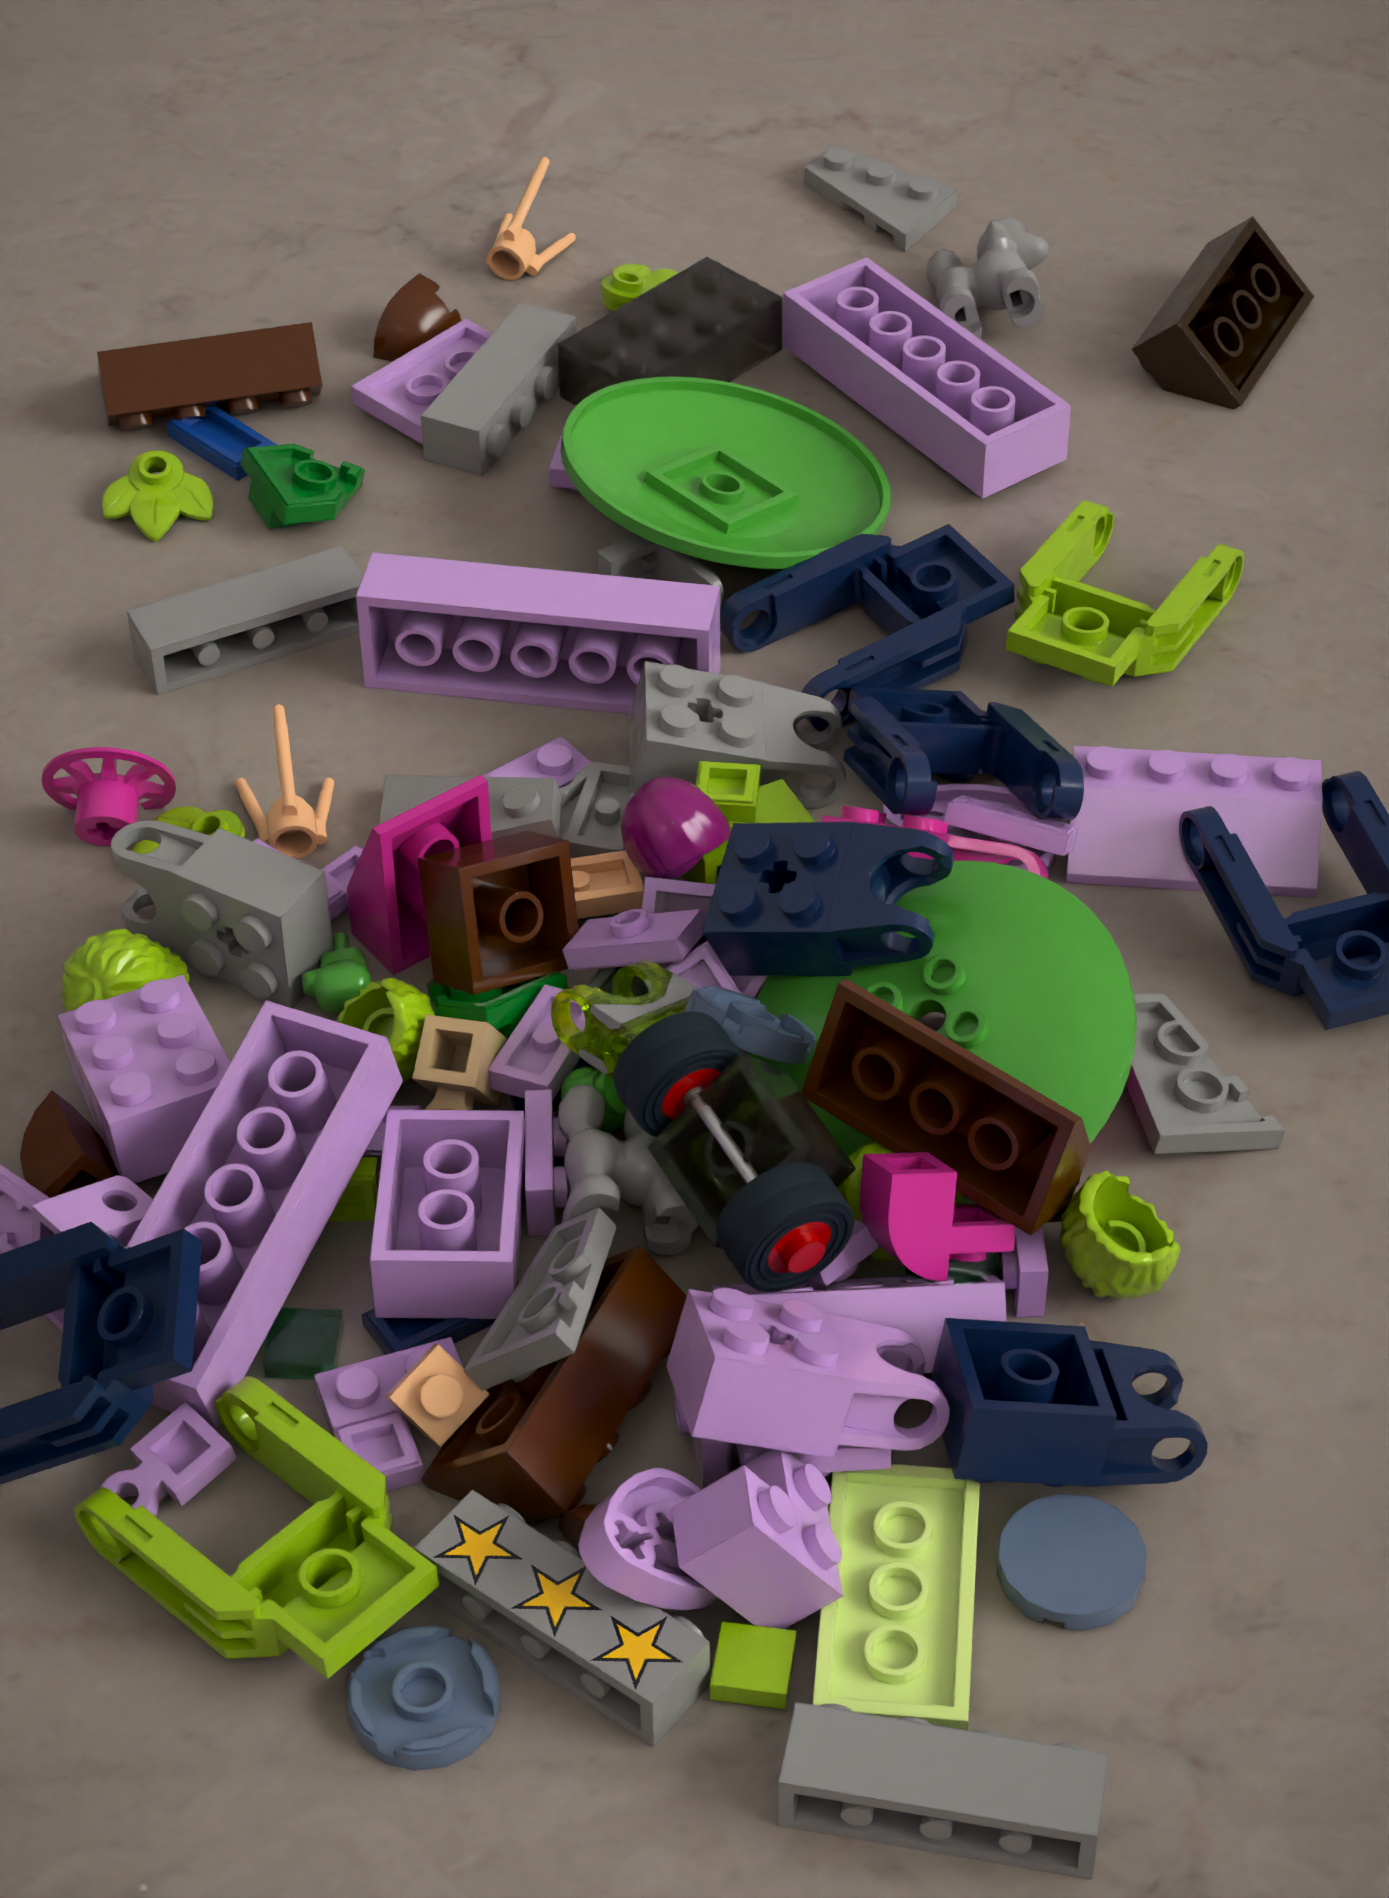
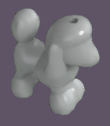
(996, 281)
(613, 1170)

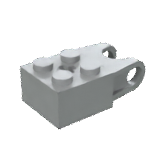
(716, 717)
(228, 906)

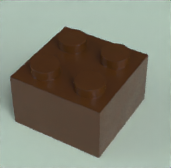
(499, 911)

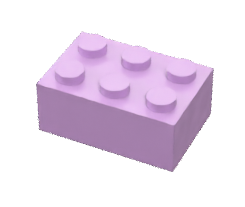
(144, 1071)
(448, 1213)

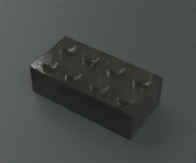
(691, 325)

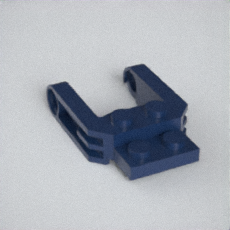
(912, 591)
(924, 732)
(1325, 951)
(122, 1333)

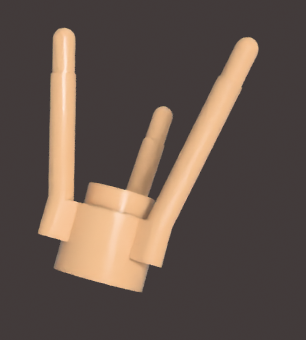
(514, 246)
(291, 821)

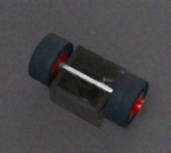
(739, 1149)

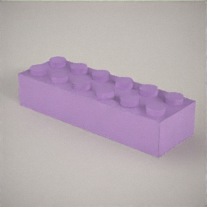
(926, 377)
(527, 631)
(265, 1181)

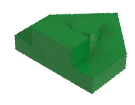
(296, 488)
(498, 1007)

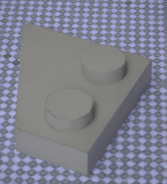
(594, 809)

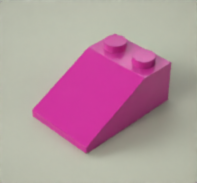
(386, 882)

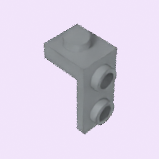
(647, 560)

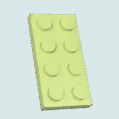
(908, 1595)

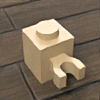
(456, 1061)

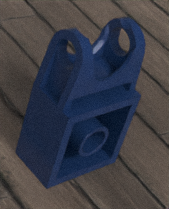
(821, 897)
(1058, 1407)

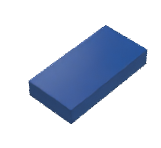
(217, 439)

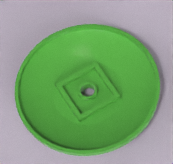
(723, 471)
(1021, 984)

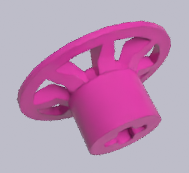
(106, 798)

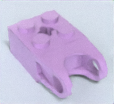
(795, 1377)

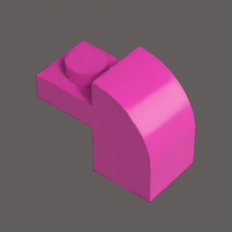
(914, 1219)

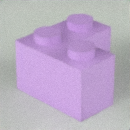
(763, 1540)

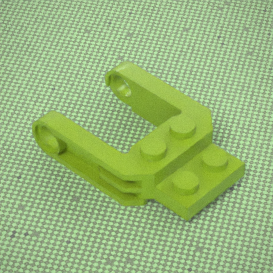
(1101, 631)
(315, 1586)

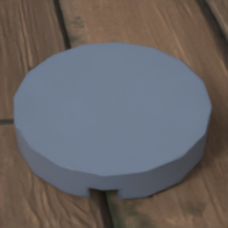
(753, 1027)
(1071, 1561)
(423, 1698)

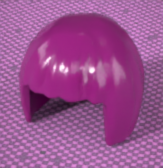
(671, 827)

